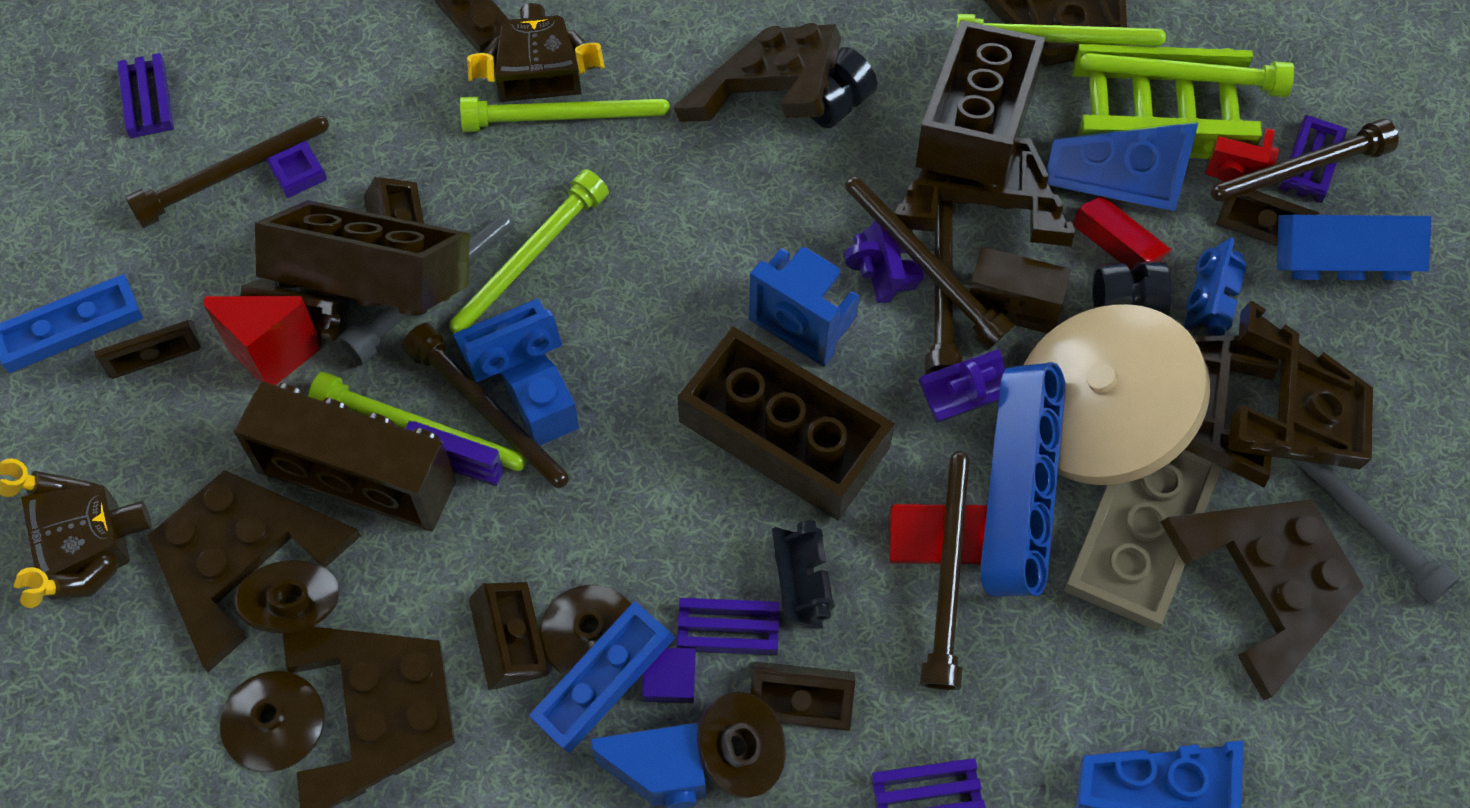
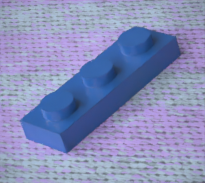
(67, 323)
(601, 677)

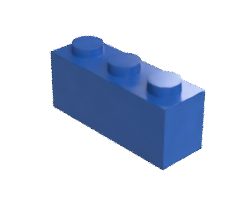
(1353, 245)

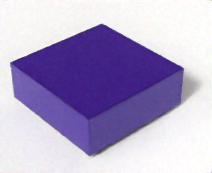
(296, 169)
(671, 677)

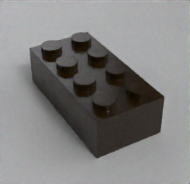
(980, 103)
(362, 256)
(785, 422)
(346, 454)

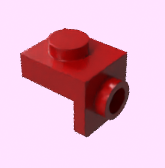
(1235, 158)

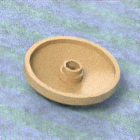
(1129, 392)

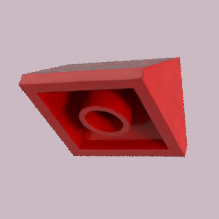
(265, 333)

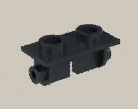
(804, 592)

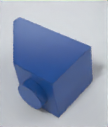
(541, 399)
(656, 764)

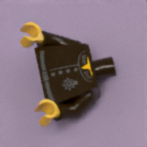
(535, 57)
(72, 533)

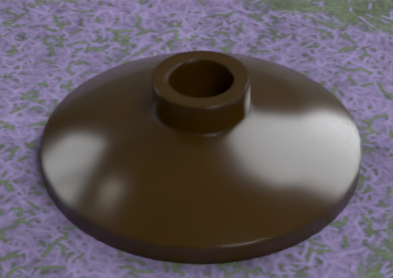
(287, 596)
(560, 627)
(285, 738)
(756, 741)

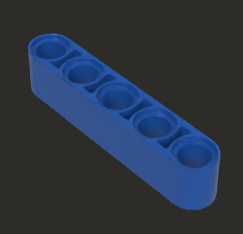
(1023, 481)

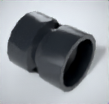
(850, 85)
(1143, 285)

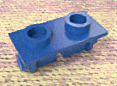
(1218, 272)

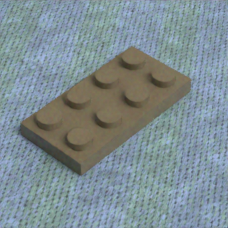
(1127, 555)

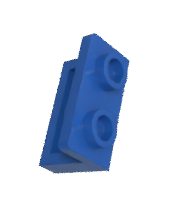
(508, 339)

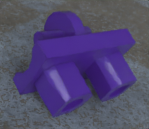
(880, 260)
(963, 386)

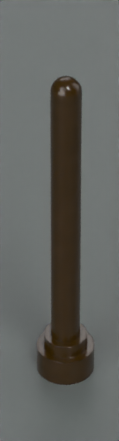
(1373, 139)
(151, 204)
(988, 324)
(426, 346)
(943, 351)
(942, 666)

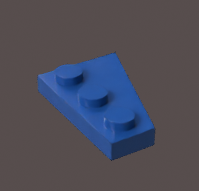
(1125, 165)
(1163, 779)

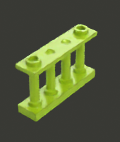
(1207, 130)

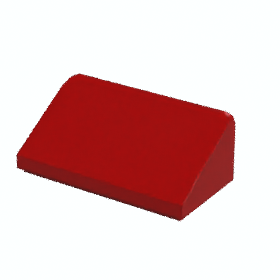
(1118, 233)
(918, 533)

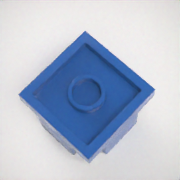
(791, 305)

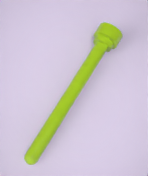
(1082, 34)
(1274, 78)
(479, 114)
(585, 191)
(331, 386)

